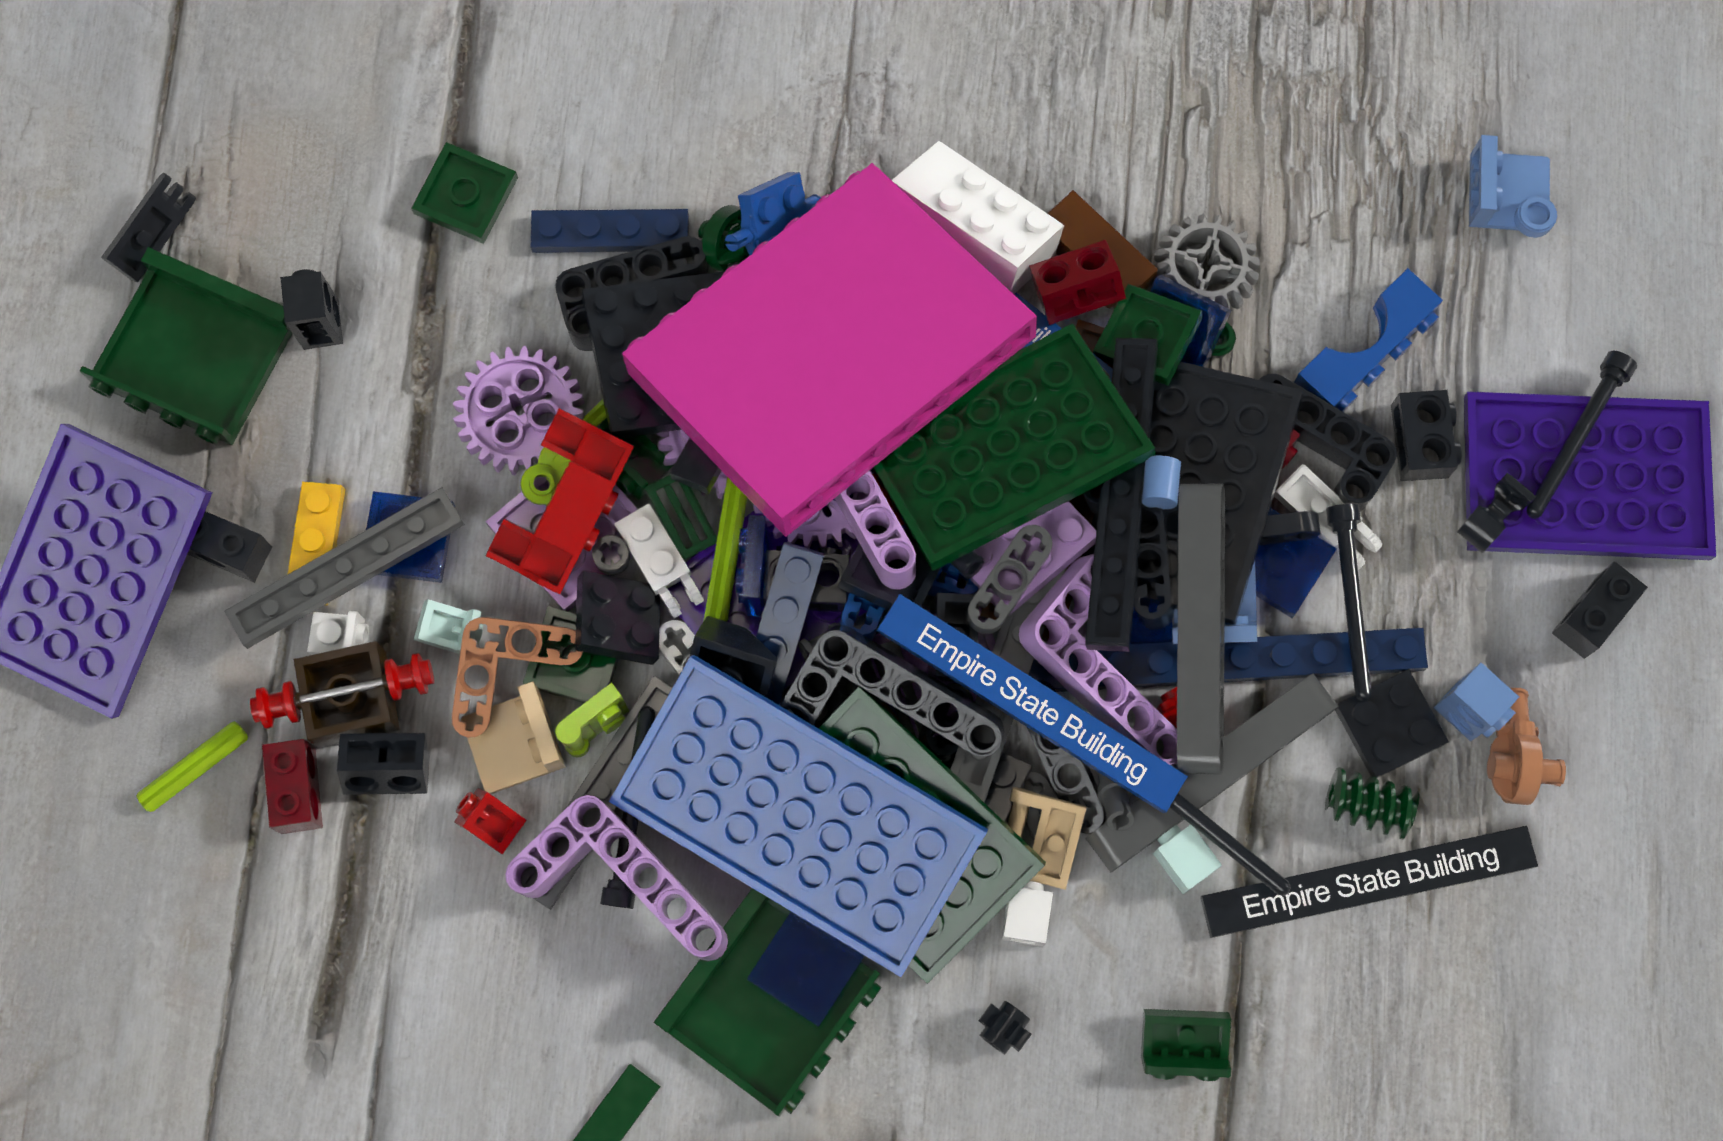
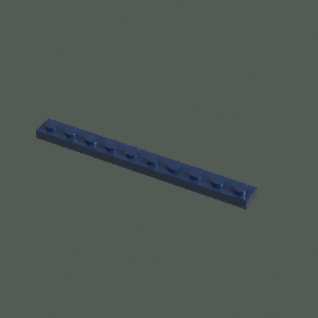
(1267, 658)

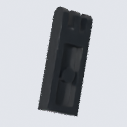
(148, 226)

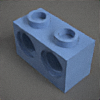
(1478, 703)

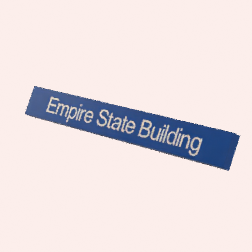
(1032, 703)

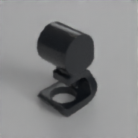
(1487, 522)

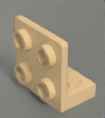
(516, 743)

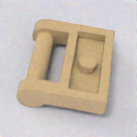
(1055, 834)

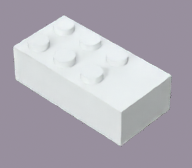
(981, 214)

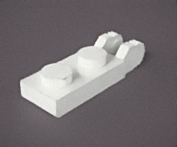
(1309, 493)
(657, 556)

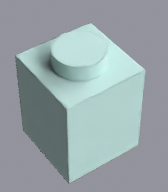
(1185, 857)

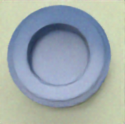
(1535, 216)

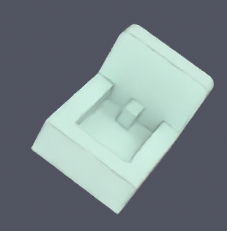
(444, 625)

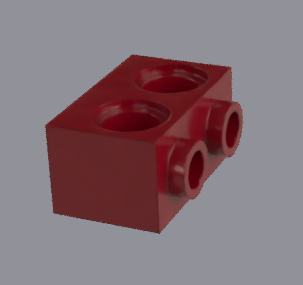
(1077, 282)
(292, 786)

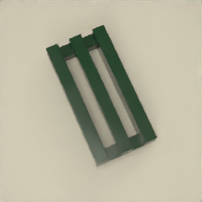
(698, 545)

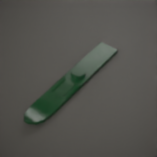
(620, 1107)

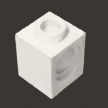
(1028, 915)

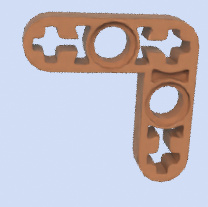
(488, 658)

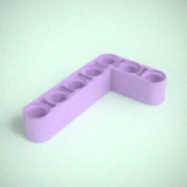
(883, 547)
(1092, 666)
(628, 868)

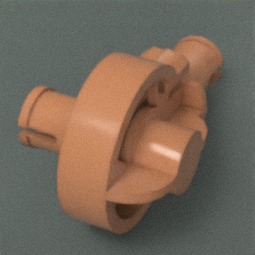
(1517, 758)

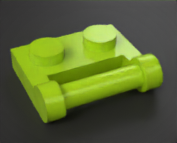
(598, 714)

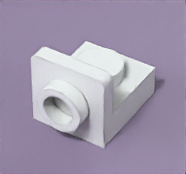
(336, 631)

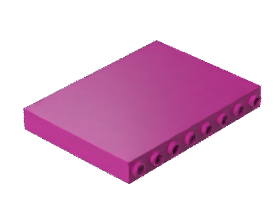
(829, 347)

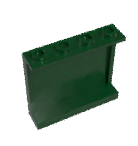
(192, 349)
(748, 1031)

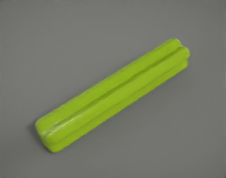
(192, 766)

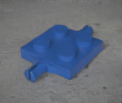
(769, 209)

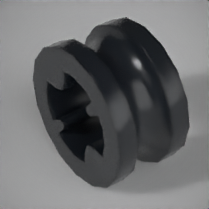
(623, 551)

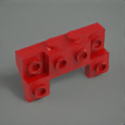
(574, 508)

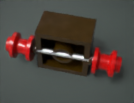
(343, 693)

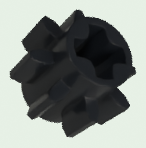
(1004, 1027)

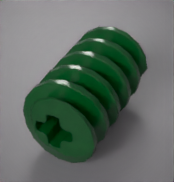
(1372, 802)

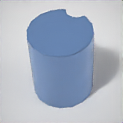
(1161, 482)

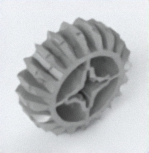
(1222, 270)

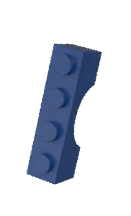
(1400, 312)

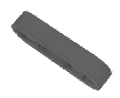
(1017, 549)

